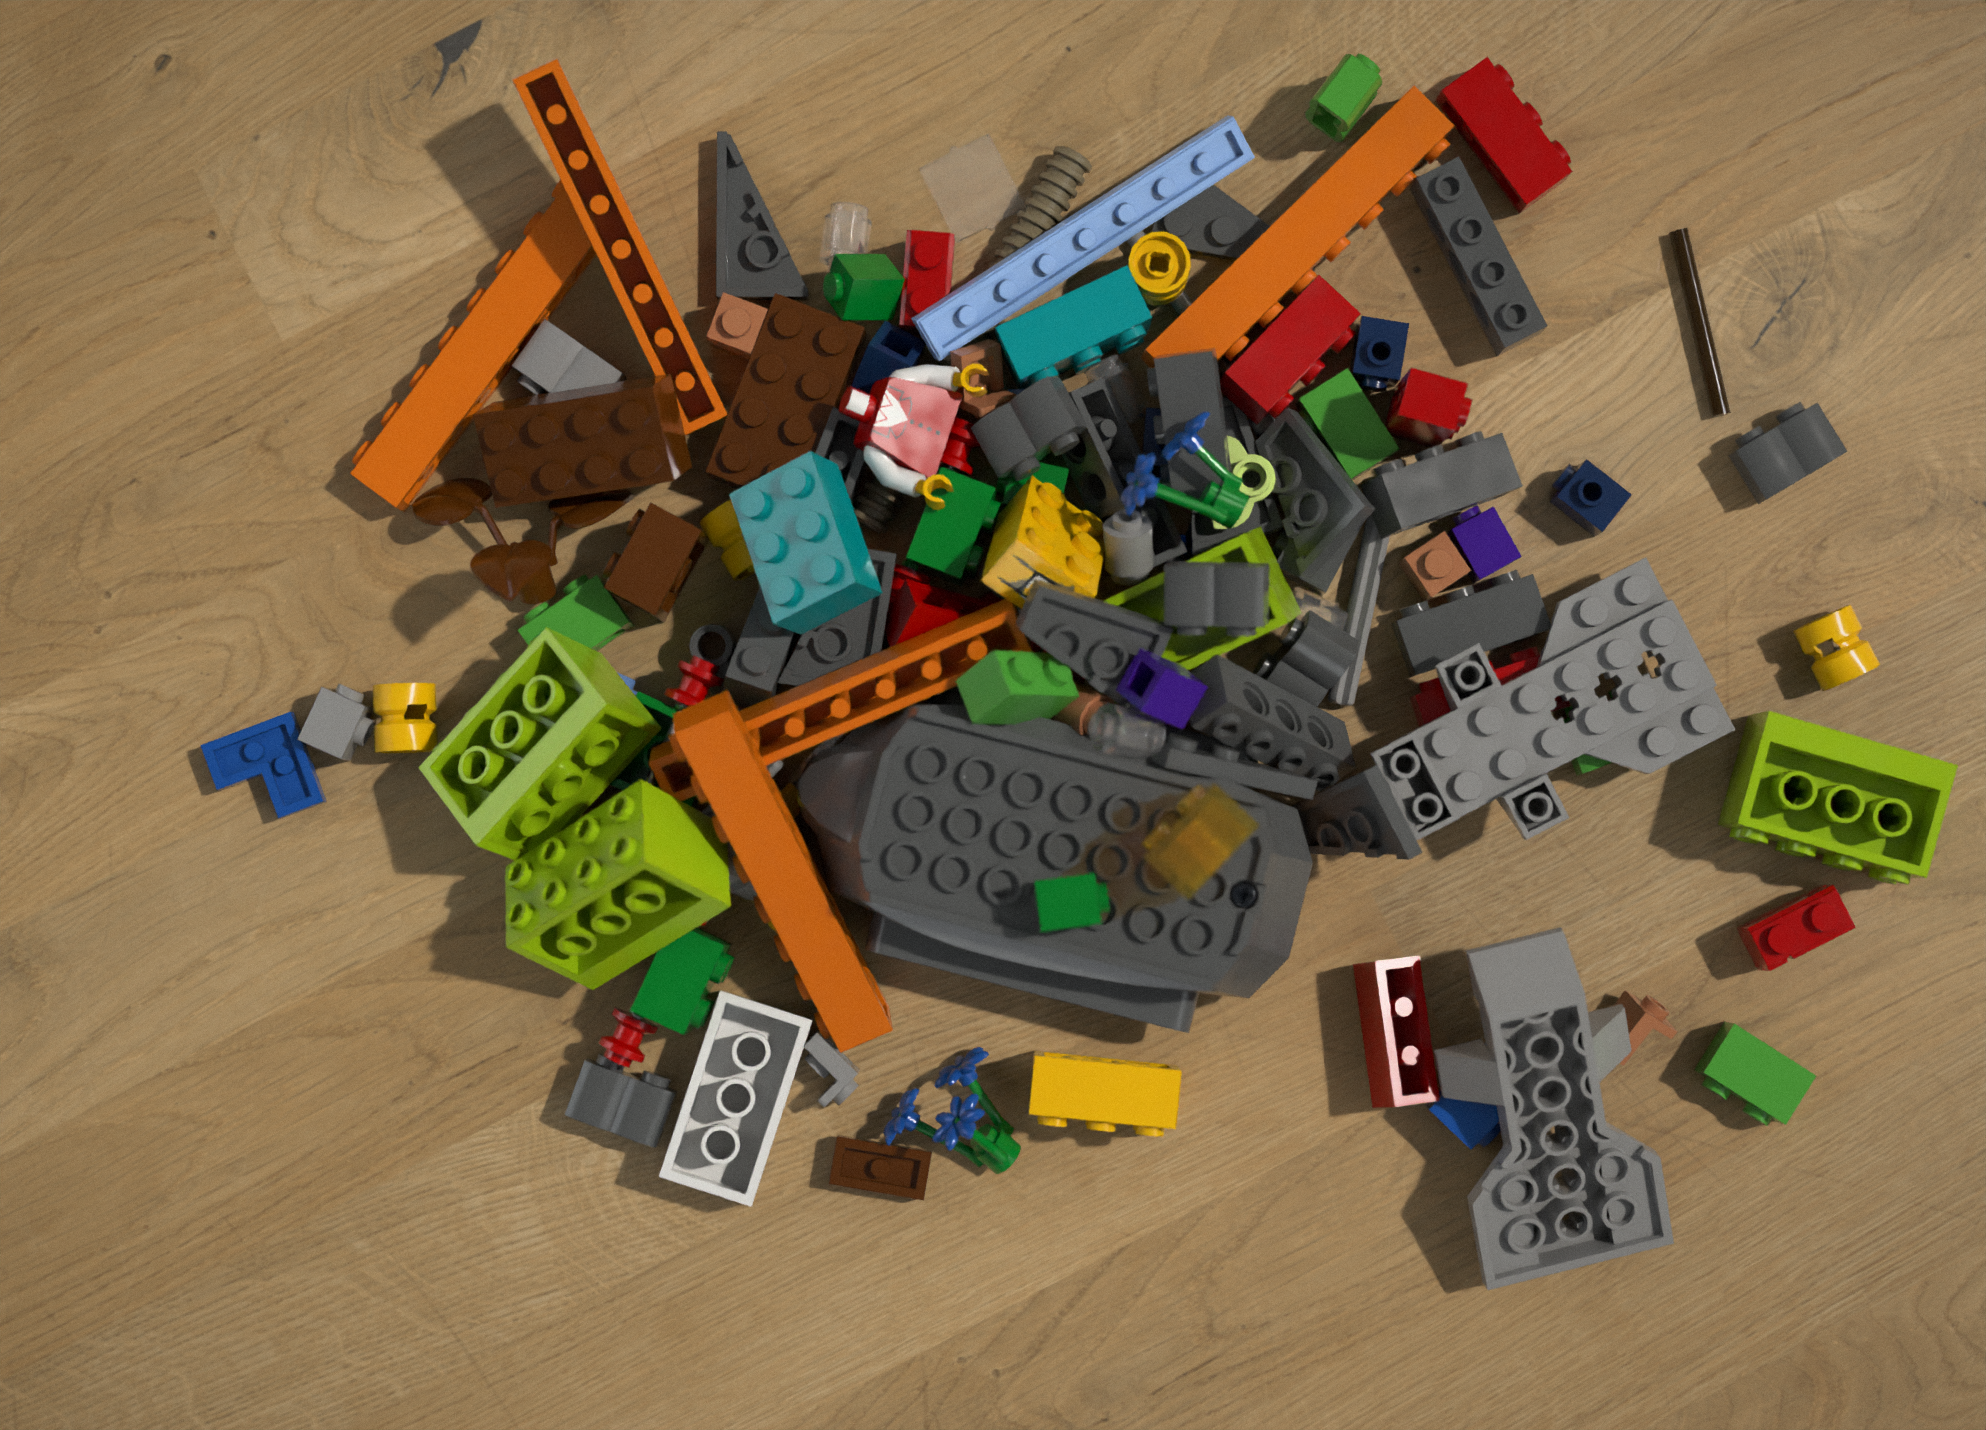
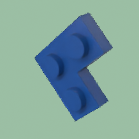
(268, 751)

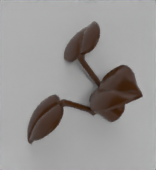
(521, 566)

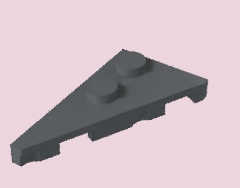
(1213, 225)
(749, 248)
(1223, 761)

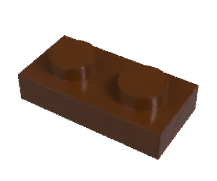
(880, 1167)

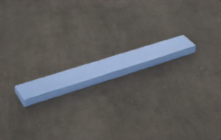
(1083, 238)

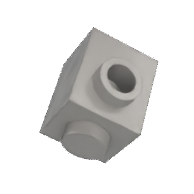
(338, 722)

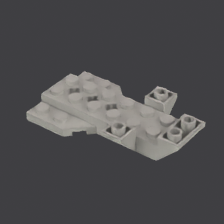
(1506, 740)
(1544, 1073)

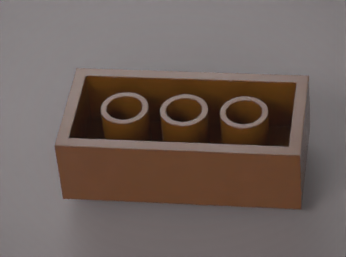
(786, 391)
(583, 441)

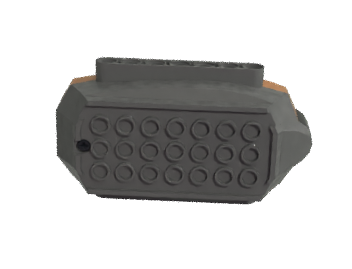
(957, 820)

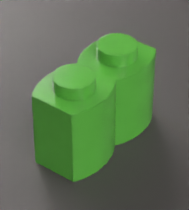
(1344, 96)

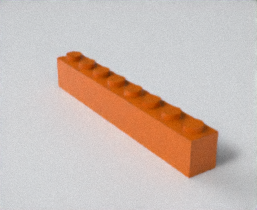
(1309, 231)
(618, 242)
(476, 354)
(862, 690)
(781, 871)

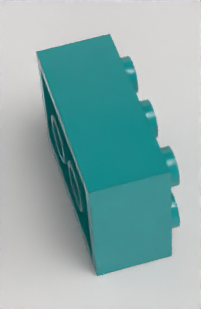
(1075, 329)
(805, 543)

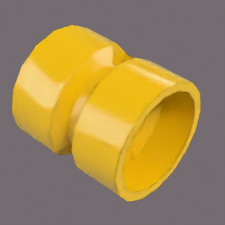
(1160, 267)
(724, 531)
(1839, 665)
(406, 735)

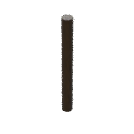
(1699, 322)

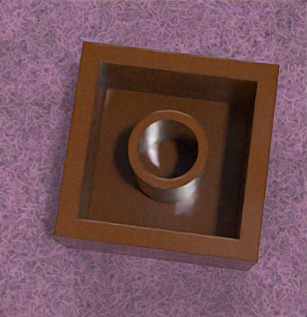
(655, 561)

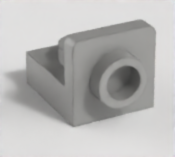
(827, 1060)

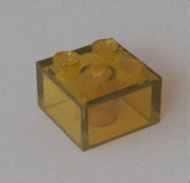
(1197, 840)

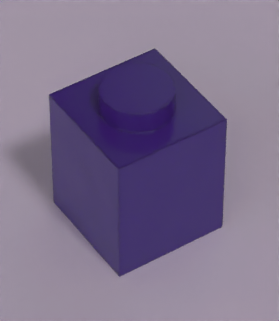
(1483, 542)
(1161, 688)

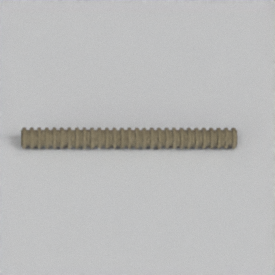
(1039, 216)

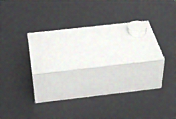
(735, 1098)

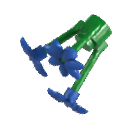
(1218, 501)
(989, 1144)

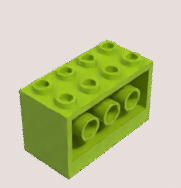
(1194, 650)
(539, 746)
(1861, 778)
(616, 886)

